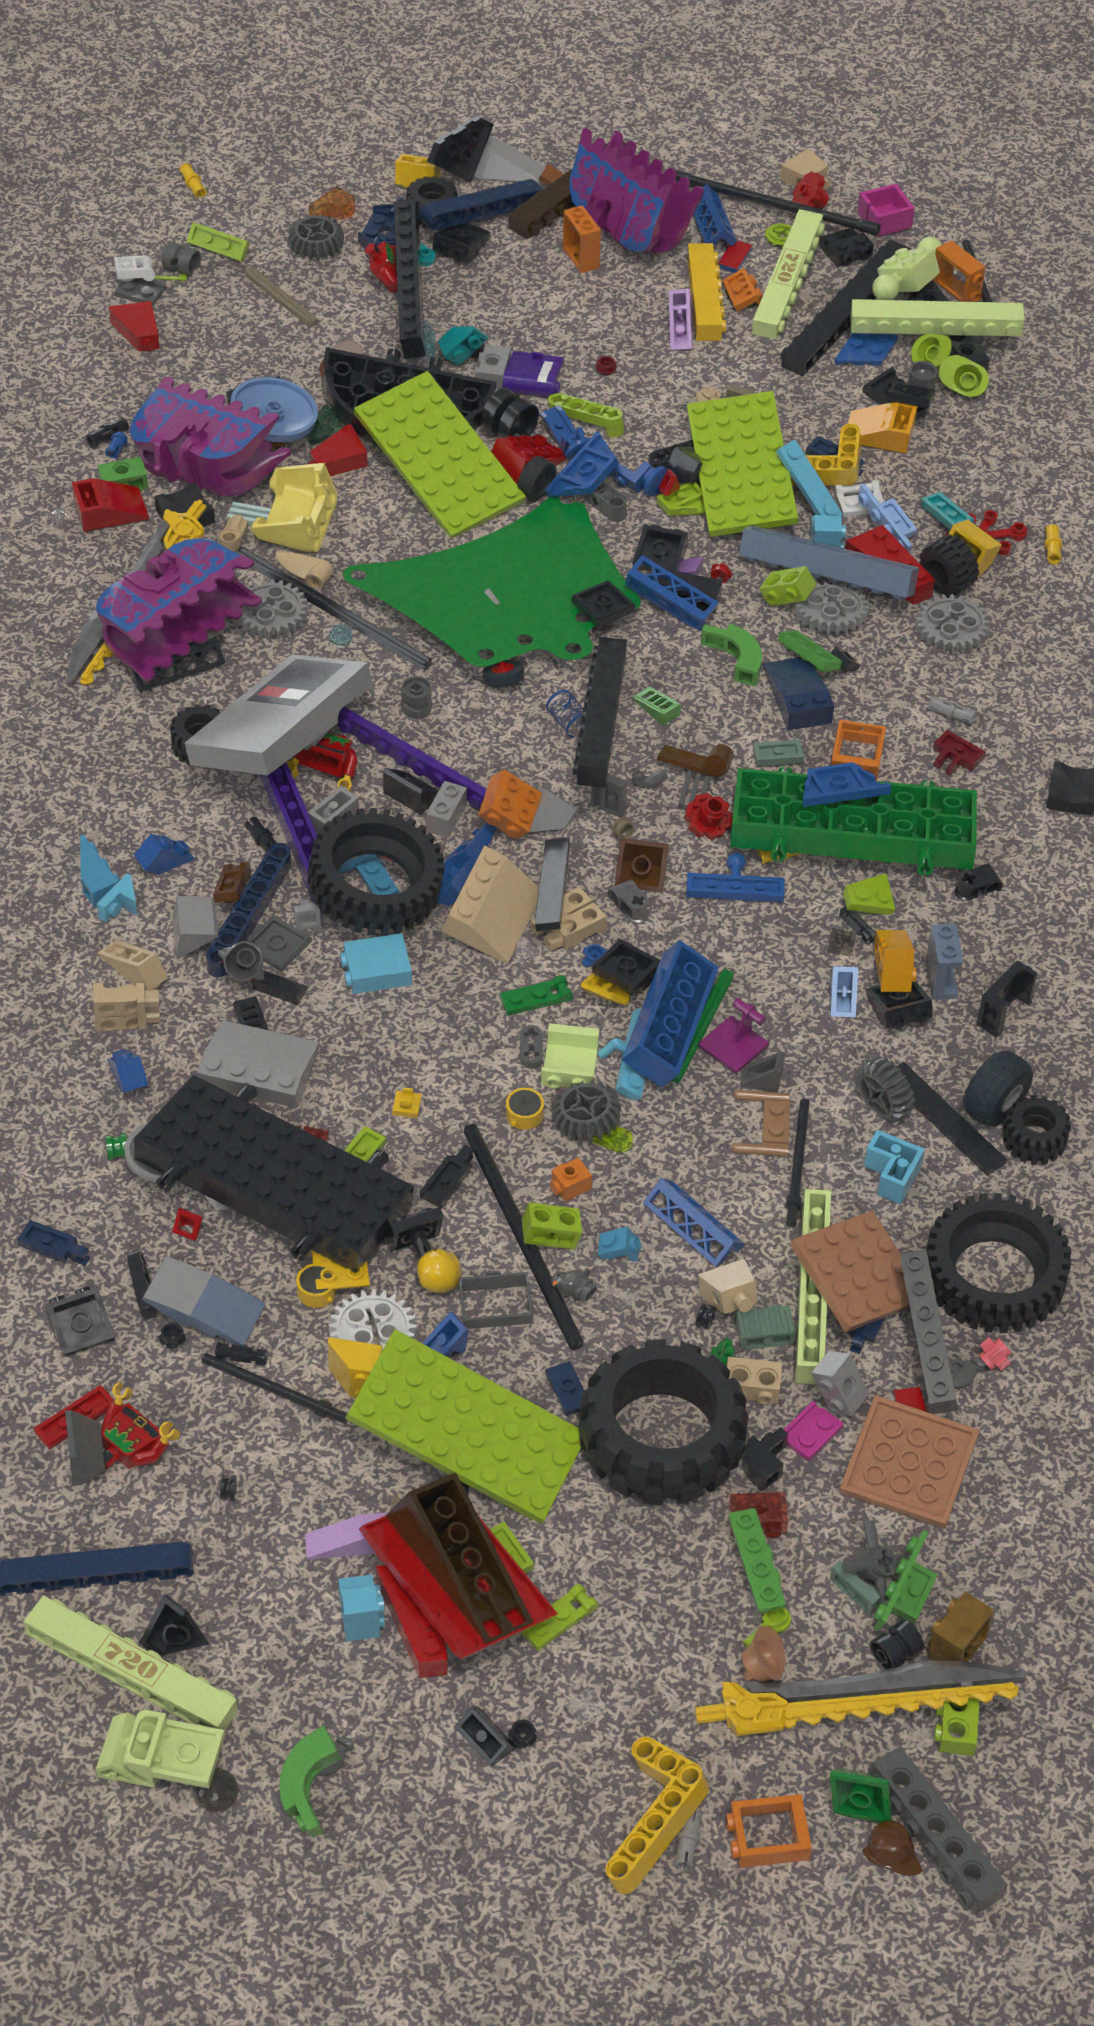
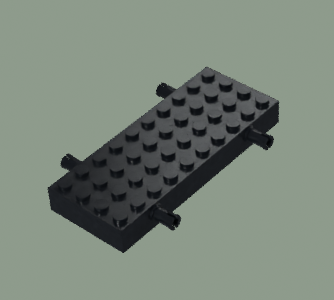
(273, 1172)

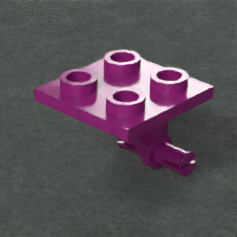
(734, 1040)

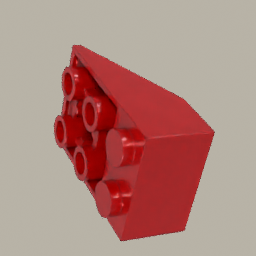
(516, 452)
(107, 503)

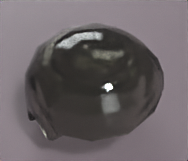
(220, 1794)

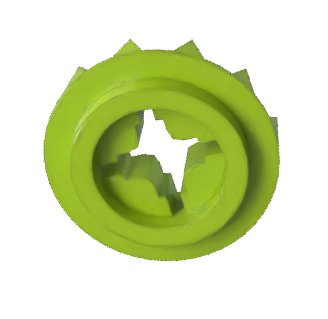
(776, 230)

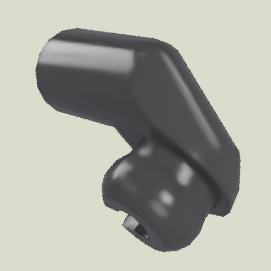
(652, 781)

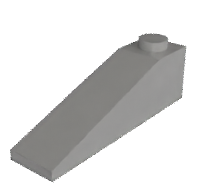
(506, 164)

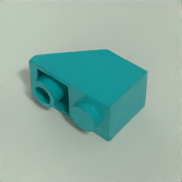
(461, 342)

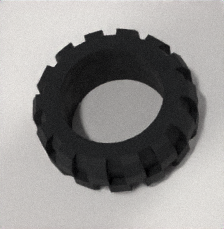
(663, 1471)

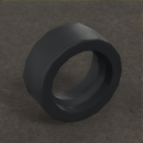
(536, 477)

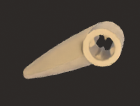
(312, 569)

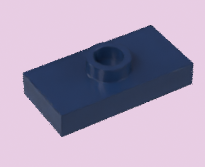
(566, 1387)

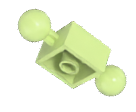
(907, 270)

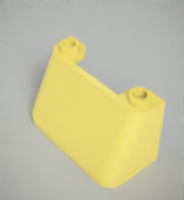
(300, 509)

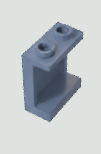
(943, 954)

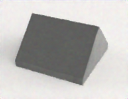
(84, 1447)

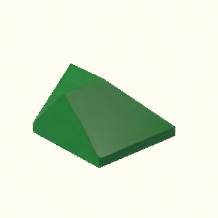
(860, 1795)

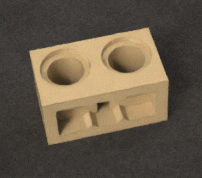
(753, 1375)

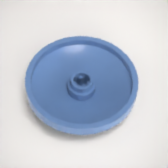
(291, 402)

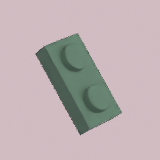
(778, 753)
(862, 1594)

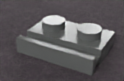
(140, 290)
(613, 797)

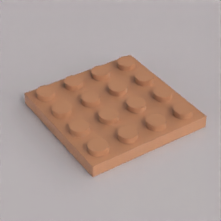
(855, 1270)
(909, 1461)

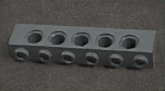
(928, 1332)
(953, 1838)

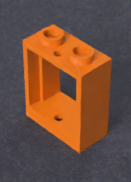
(581, 239)
(950, 256)
(870, 734)
(775, 1854)

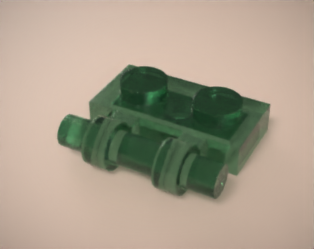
(321, 430)

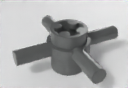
(874, 1562)

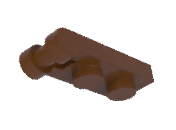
(231, 882)

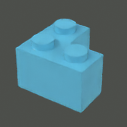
(828, 530)
(896, 1161)
(361, 1607)

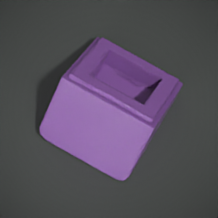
(691, 565)

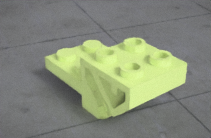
(156, 1748)

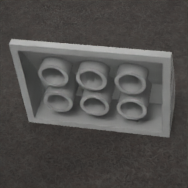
(266, 1059)

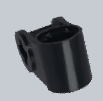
(979, 878)

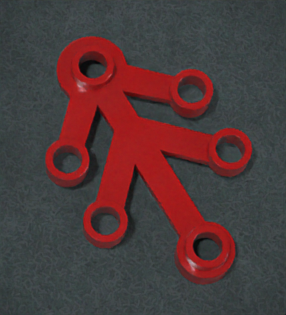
(1016, 532)

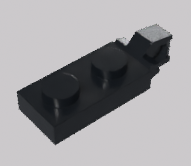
(448, 1177)

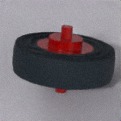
(503, 673)

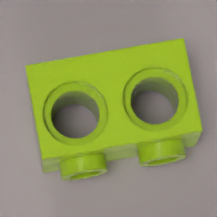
(787, 586)
(551, 1225)
(963, 1723)

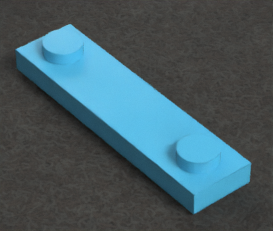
(807, 480)

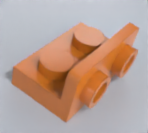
(742, 289)

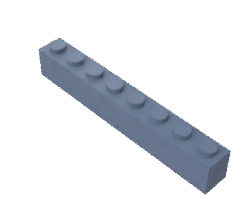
(829, 561)

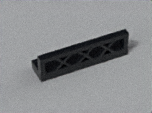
(194, 649)

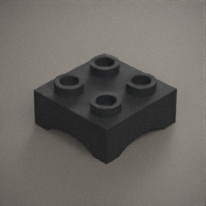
(182, 501)
(1071, 789)

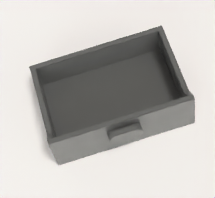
(495, 1280)

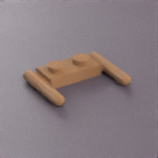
(775, 1123)

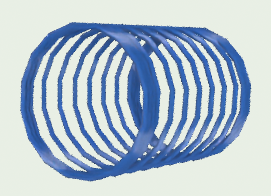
(565, 706)

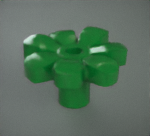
(723, 1350)

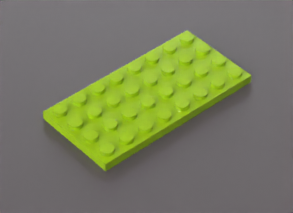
(439, 455)
(740, 469)
(466, 1426)

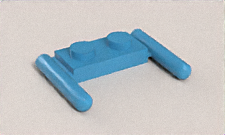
(372, 874)

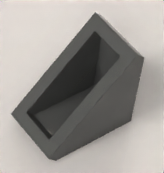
(764, 1073)

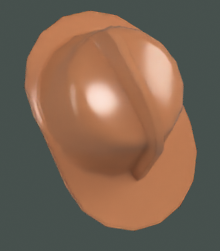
(764, 1656)

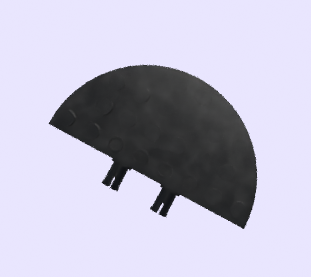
(357, 378)

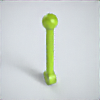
(182, 277)

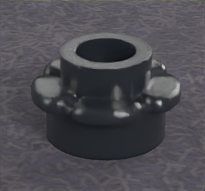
(172, 1329)
(525, 1727)

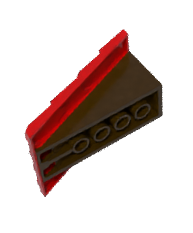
(456, 1568)

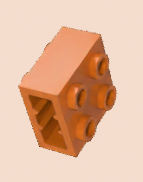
(509, 804)

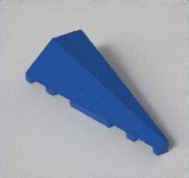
(463, 860)

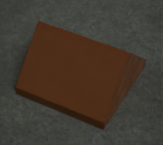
(643, 863)

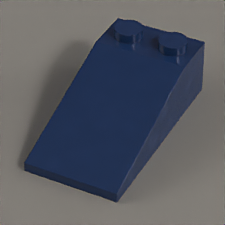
(799, 693)

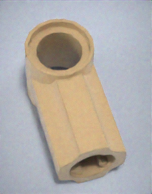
(233, 533)

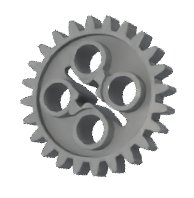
(833, 608)
(278, 613)
(952, 624)

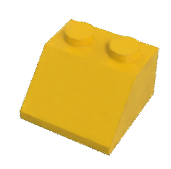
(981, 543)
(352, 1362)

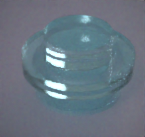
(341, 635)

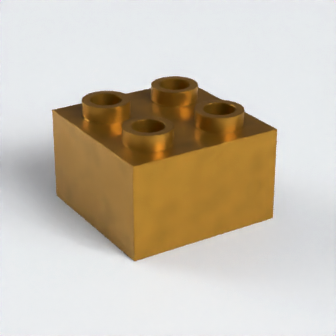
(961, 1630)

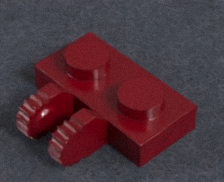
(958, 750)

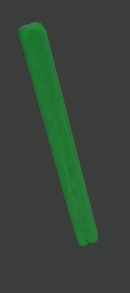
(713, 1002)

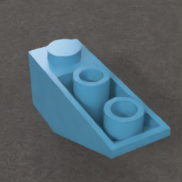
(95, 873)

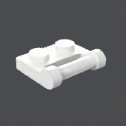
(127, 269)
(849, 504)

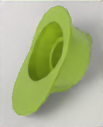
(931, 348)
(963, 376)

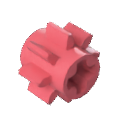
(995, 1353)

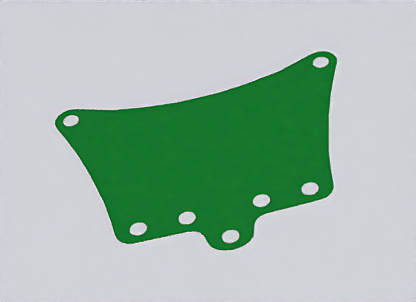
(528, 568)

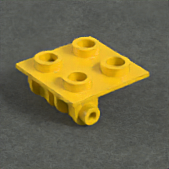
(341, 1276)

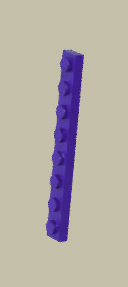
(407, 755)

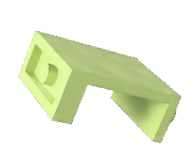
(569, 1056)

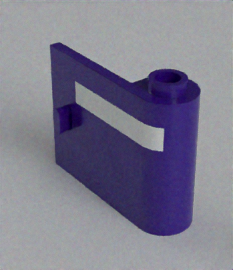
(533, 374)

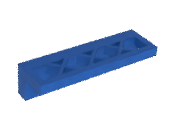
(718, 217)
(661, 596)
(699, 1214)

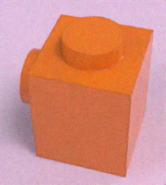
(570, 1179)

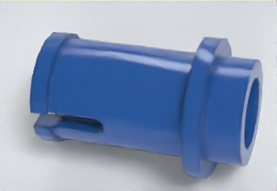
(118, 441)

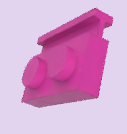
(812, 1431)

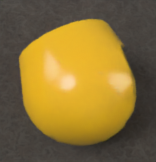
(439, 1271)

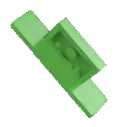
(757, 1560)
(911, 1587)

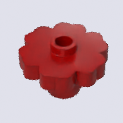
(811, 191)
(708, 816)

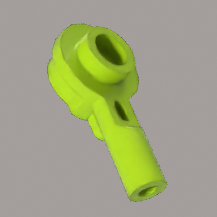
(776, 1619)

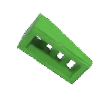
(662, 716)

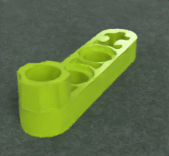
(606, 416)

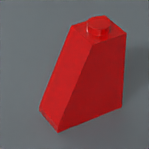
(136, 324)
(340, 452)

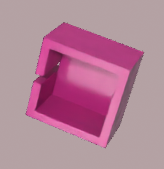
(887, 207)

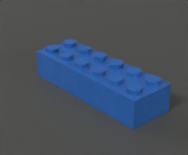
(670, 1014)

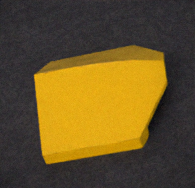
(605, 990)

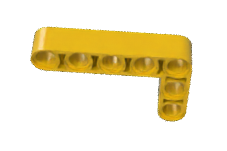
(840, 468)
(659, 1813)

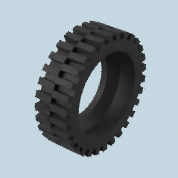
(384, 837)
(1004, 1223)

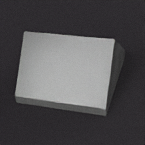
(193, 923)

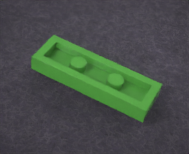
(810, 650)

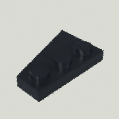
(879, 386)

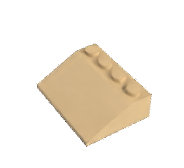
(493, 906)

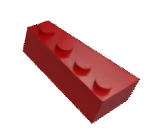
(883, 544)
(420, 1639)

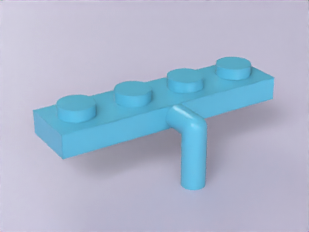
(629, 1081)

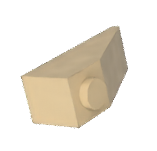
(135, 964)

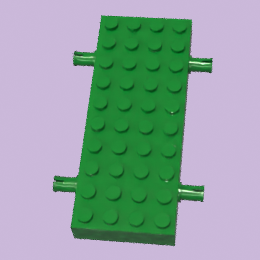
(908, 826)

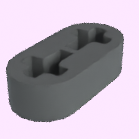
(525, 1047)

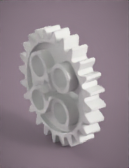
(396, 1317)

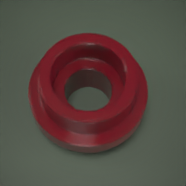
(606, 365)

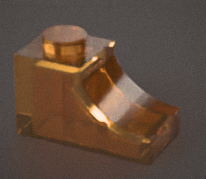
(335, 203)

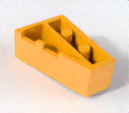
(894, 960)

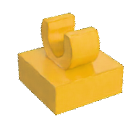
(407, 1103)

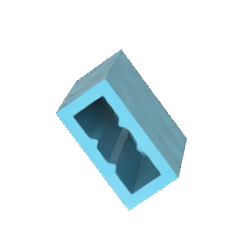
(376, 963)

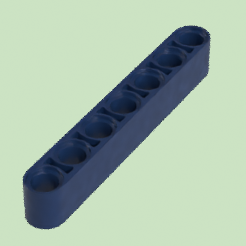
(478, 205)
(250, 905)
(96, 1567)

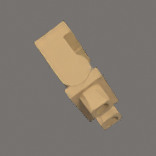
(577, 923)
(124, 1007)

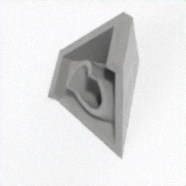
(552, 813)

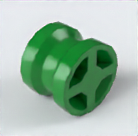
(116, 1146)

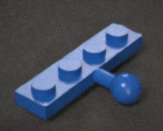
(735, 885)

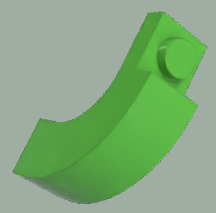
(741, 646)
(301, 1767)

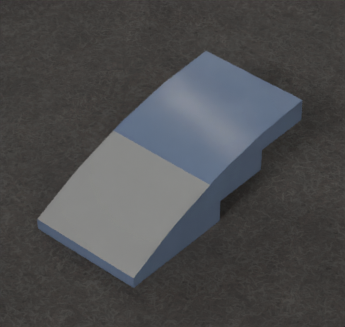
(203, 1301)

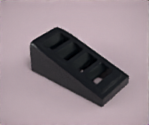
(247, 1009)

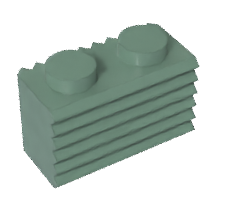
(765, 1327)

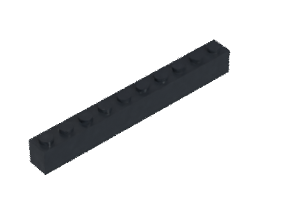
(409, 279)
(836, 316)
(600, 712)

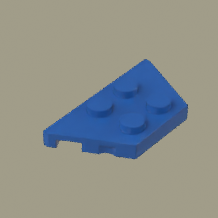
(866, 349)
(584, 470)
(841, 783)

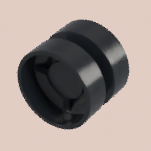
(509, 414)

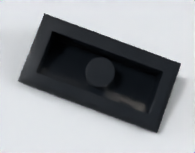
(280, 988)
(484, 1735)

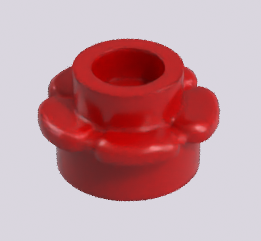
(721, 570)

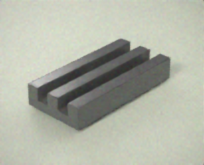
(697, 777)

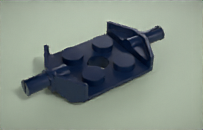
(381, 220)

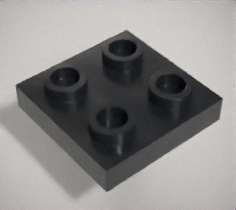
(415, 1231)

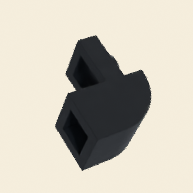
(760, 1461)

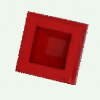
(669, 483)
(189, 1218)

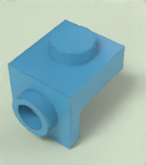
(619, 1243)

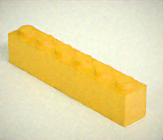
(706, 292)

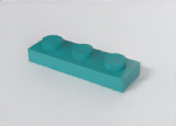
(944, 509)

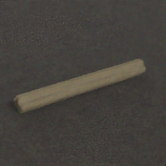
(280, 296)

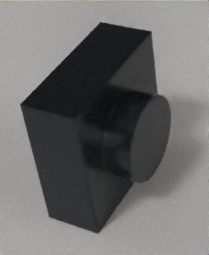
(848, 661)

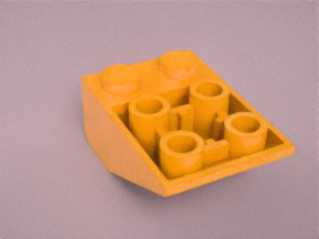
(886, 425)

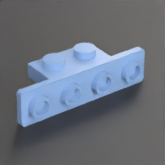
(889, 515)

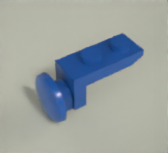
(563, 431)
(644, 478)

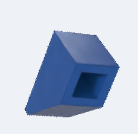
(162, 854)
(127, 1070)

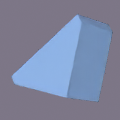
(843, 991)

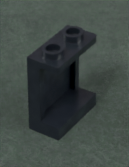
(1014, 984)

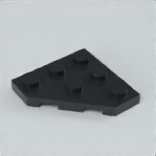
(462, 148)

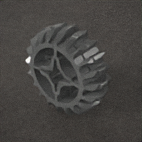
(316, 237)
(885, 1089)
(586, 1111)

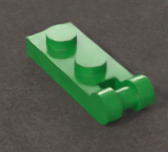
(536, 996)

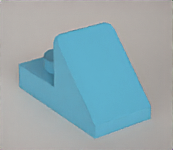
(119, 896)

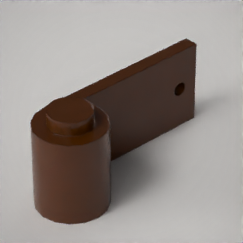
(714, 764)

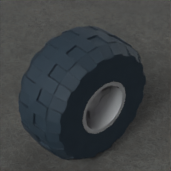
(996, 1087)

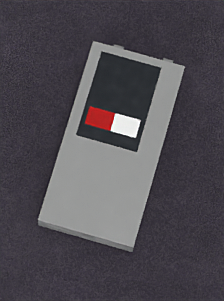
(280, 715)

